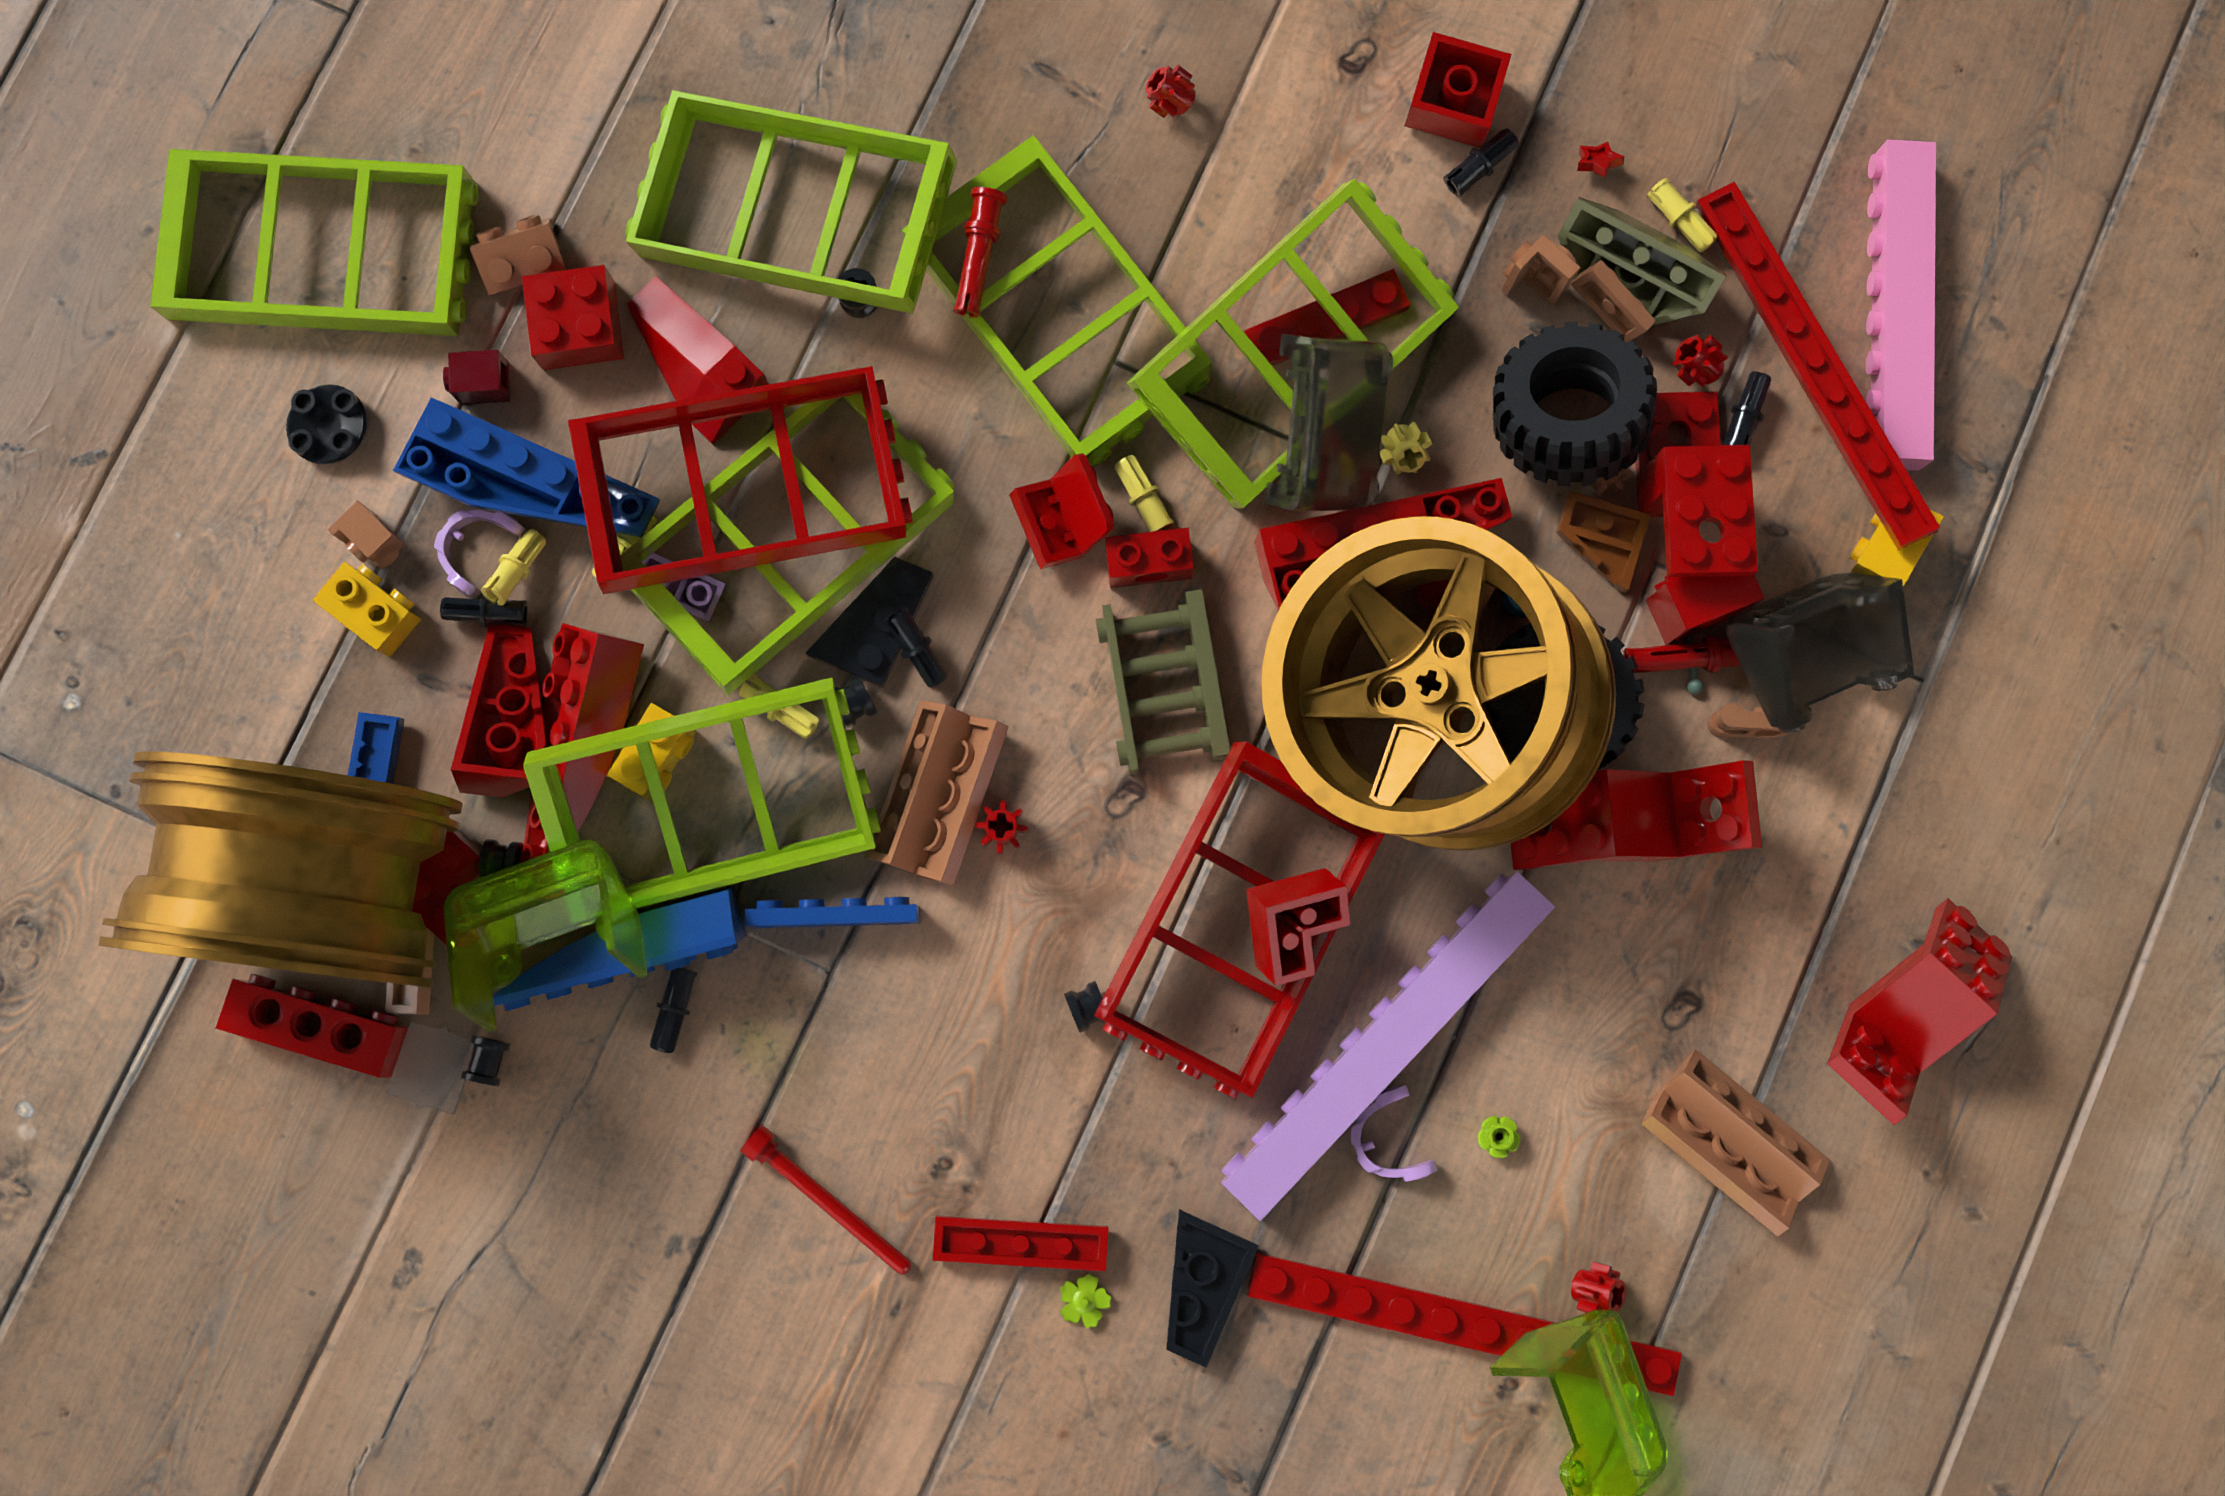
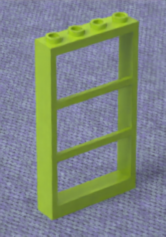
(666, 163)
(178, 225)
(1130, 421)
(1183, 424)
(687, 630)
(561, 830)

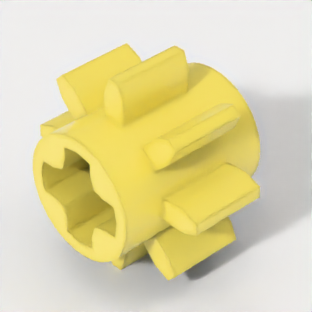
(1405, 448)

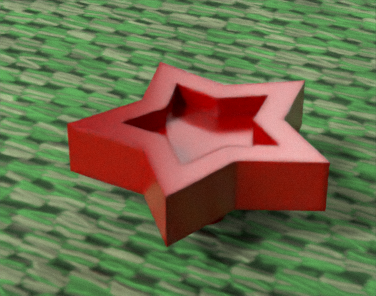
(1599, 159)

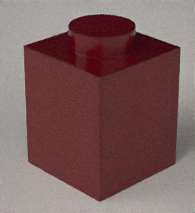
(477, 377)

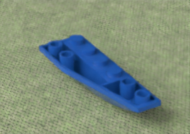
(508, 473)
(670, 937)

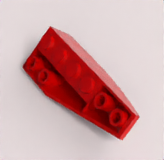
(1292, 547)
(583, 698)

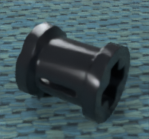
(485, 1061)

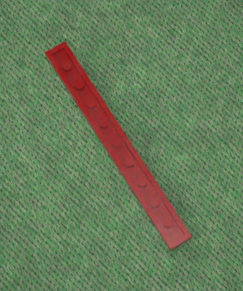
(1818, 367)
(1422, 1313)

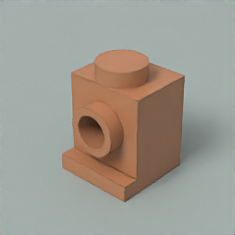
(367, 536)

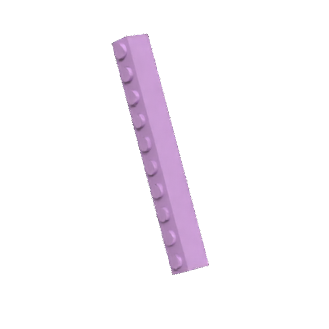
(1386, 1045)

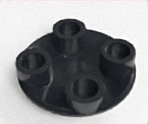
(326, 423)

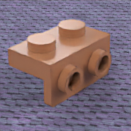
(519, 252)
(1543, 267)

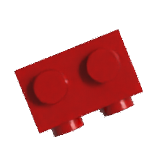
(1064, 513)

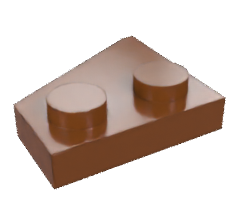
(1604, 536)

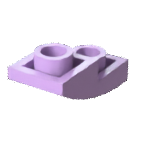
(695, 594)

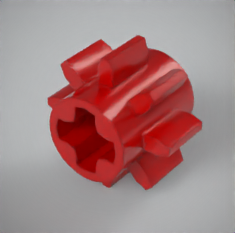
(1170, 91)
(1699, 360)
(993, 819)
(1598, 1289)

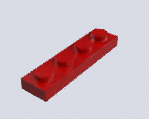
(1363, 302)
(1020, 1243)

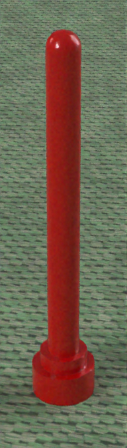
(764, 1148)

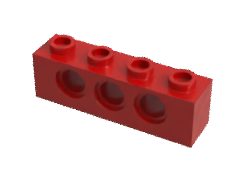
(246, 1016)

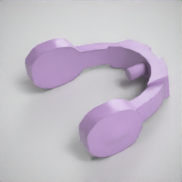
(451, 531)
(1409, 1173)

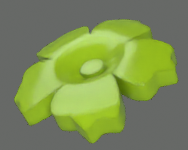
(1084, 1300)

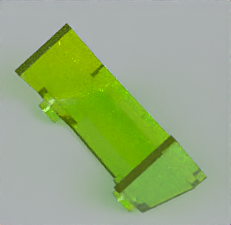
(529, 904)
(1601, 1400)

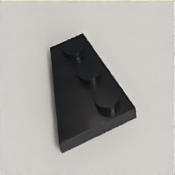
(859, 637)
(1204, 1285)

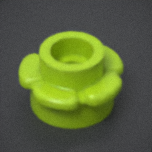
(1490, 1128)

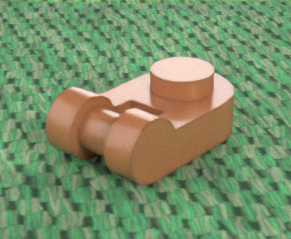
(1735, 722)

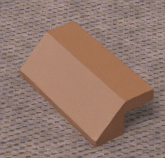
(937, 792)
(1735, 1142)

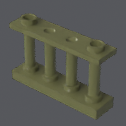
(1196, 657)

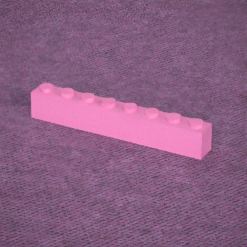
(1903, 297)

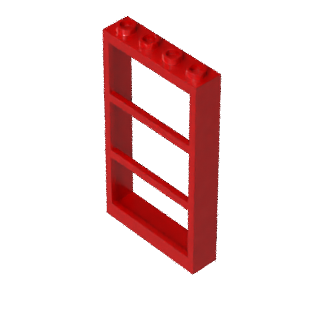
(588, 431)
(1273, 774)

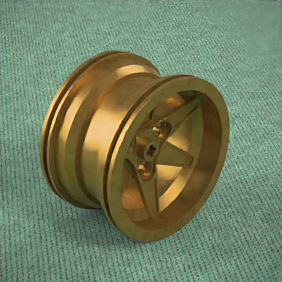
(1352, 593)
(282, 868)

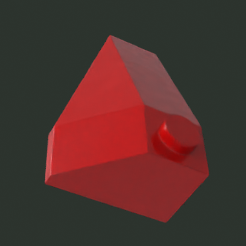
(691, 352)
(501, 716)

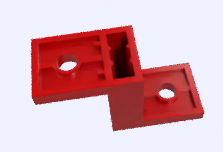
(1698, 485)
(1650, 818)
(1921, 1010)

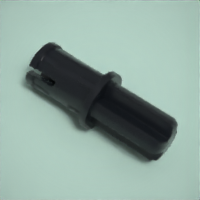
(1480, 162)
(1748, 413)
(484, 611)
(915, 646)
(672, 1010)

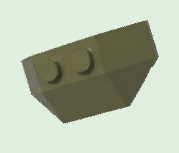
(1651, 265)

